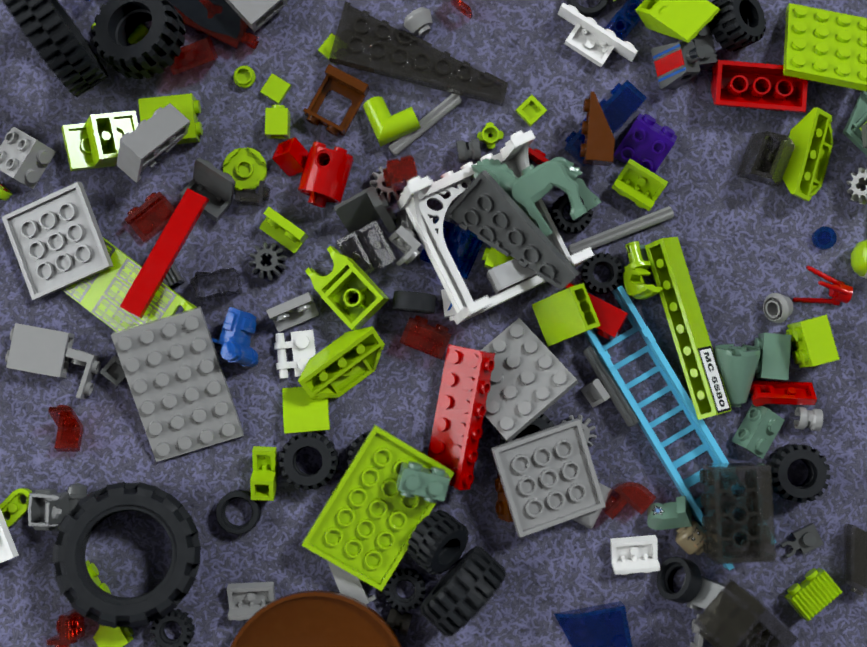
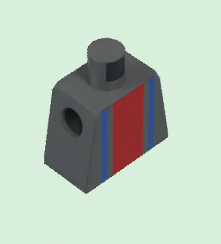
(676, 63)

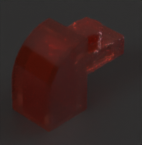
(629, 492)

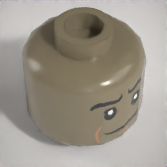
(691, 538)

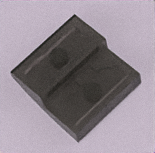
(368, 248)

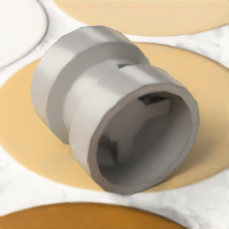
(808, 419)

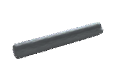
(611, 386)

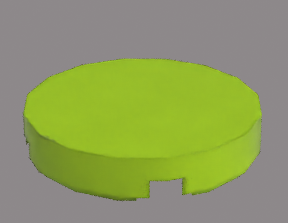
(251, 168)

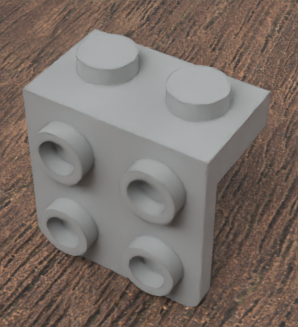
(24, 157)

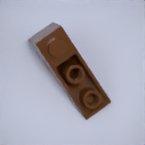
(599, 140)

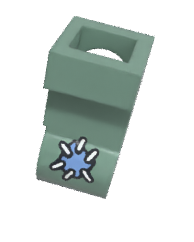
(669, 515)

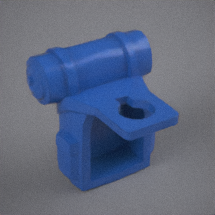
(236, 338)

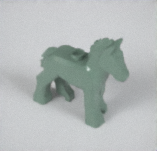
(537, 183)

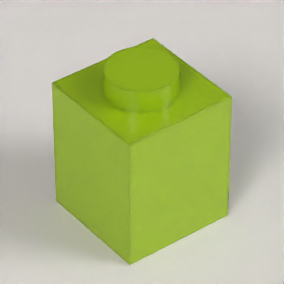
(277, 122)

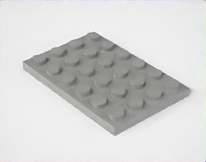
(177, 384)

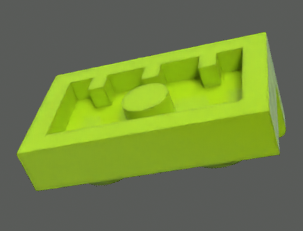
(283, 230)

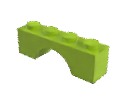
(106, 635)

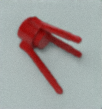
(837, 290)

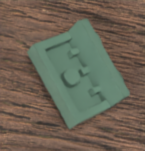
(758, 430)

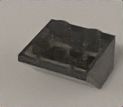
(766, 158)

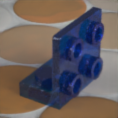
(462, 246)

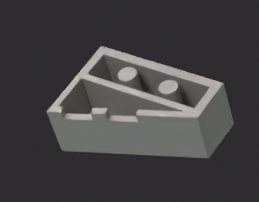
(150, 140)

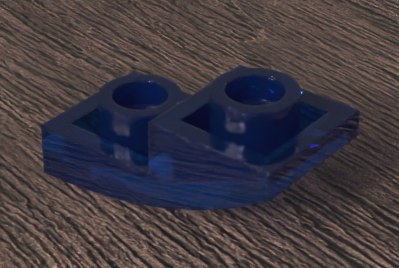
(625, 19)

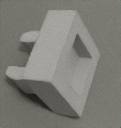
(595, 393)

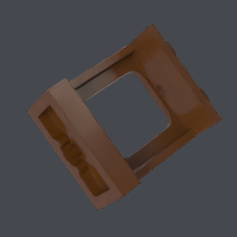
(344, 85)

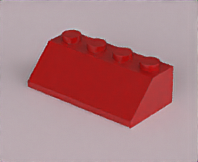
(757, 87)

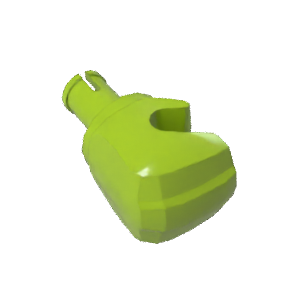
(633, 279)

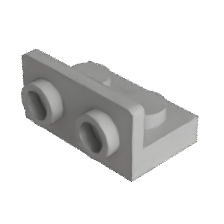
(293, 312)

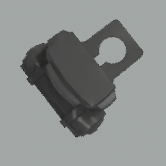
(48, 507)

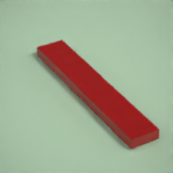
(164, 253)

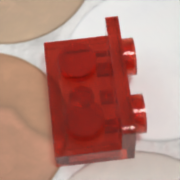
(151, 216)
(70, 629)

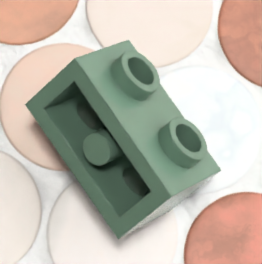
(422, 481)

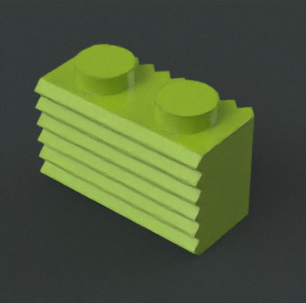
(812, 593)

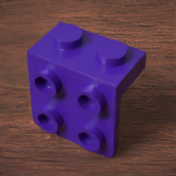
(646, 143)

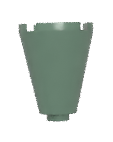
(737, 370)

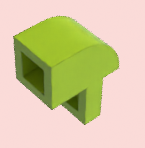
(264, 474)

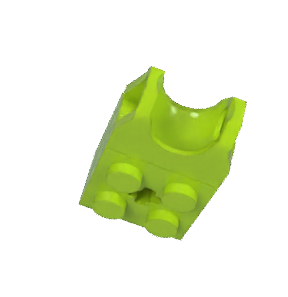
(341, 285)

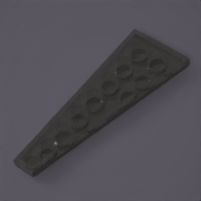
(386, 51)

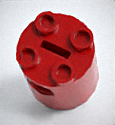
(325, 174)

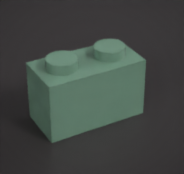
(774, 356)

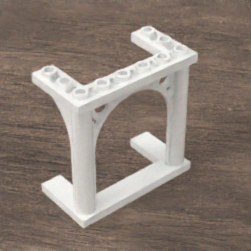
(415, 199)

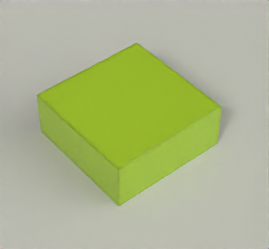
(275, 89)
(531, 110)

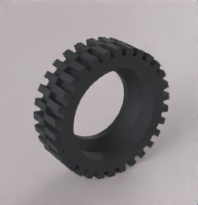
(58, 43)

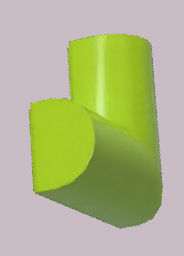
(388, 126)

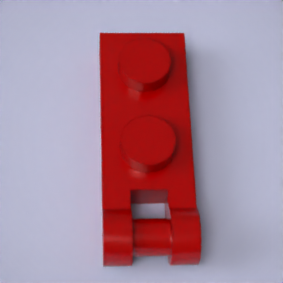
(782, 393)

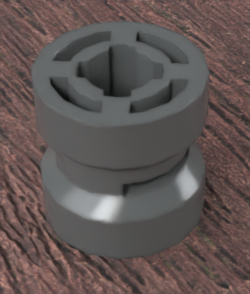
(468, 150)

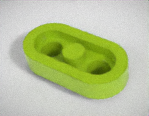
(14, 506)

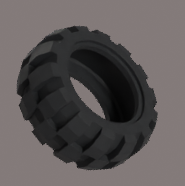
(71, 545)

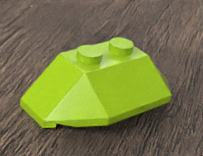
(810, 155)
(342, 364)

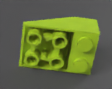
(677, 17)

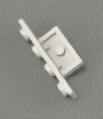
(593, 40)

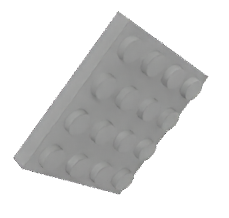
(57, 241)
(523, 381)
(548, 477)

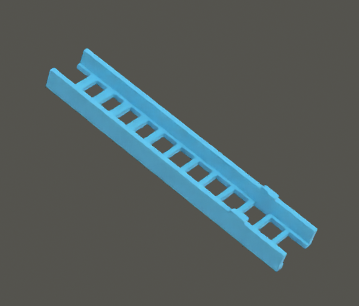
(680, 394)

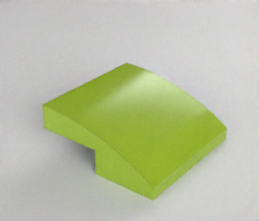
(304, 413)

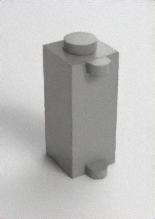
(350, 585)

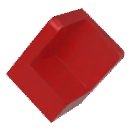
(291, 156)

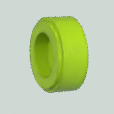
(5, 193)

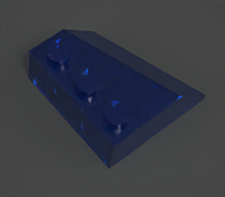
(596, 626)

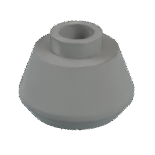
(419, 21)
(777, 307)

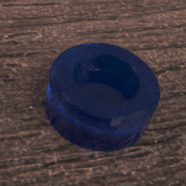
(824, 238)

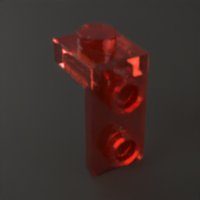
(69, 429)

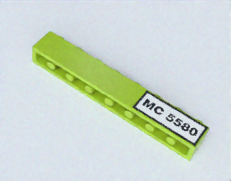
(688, 328)

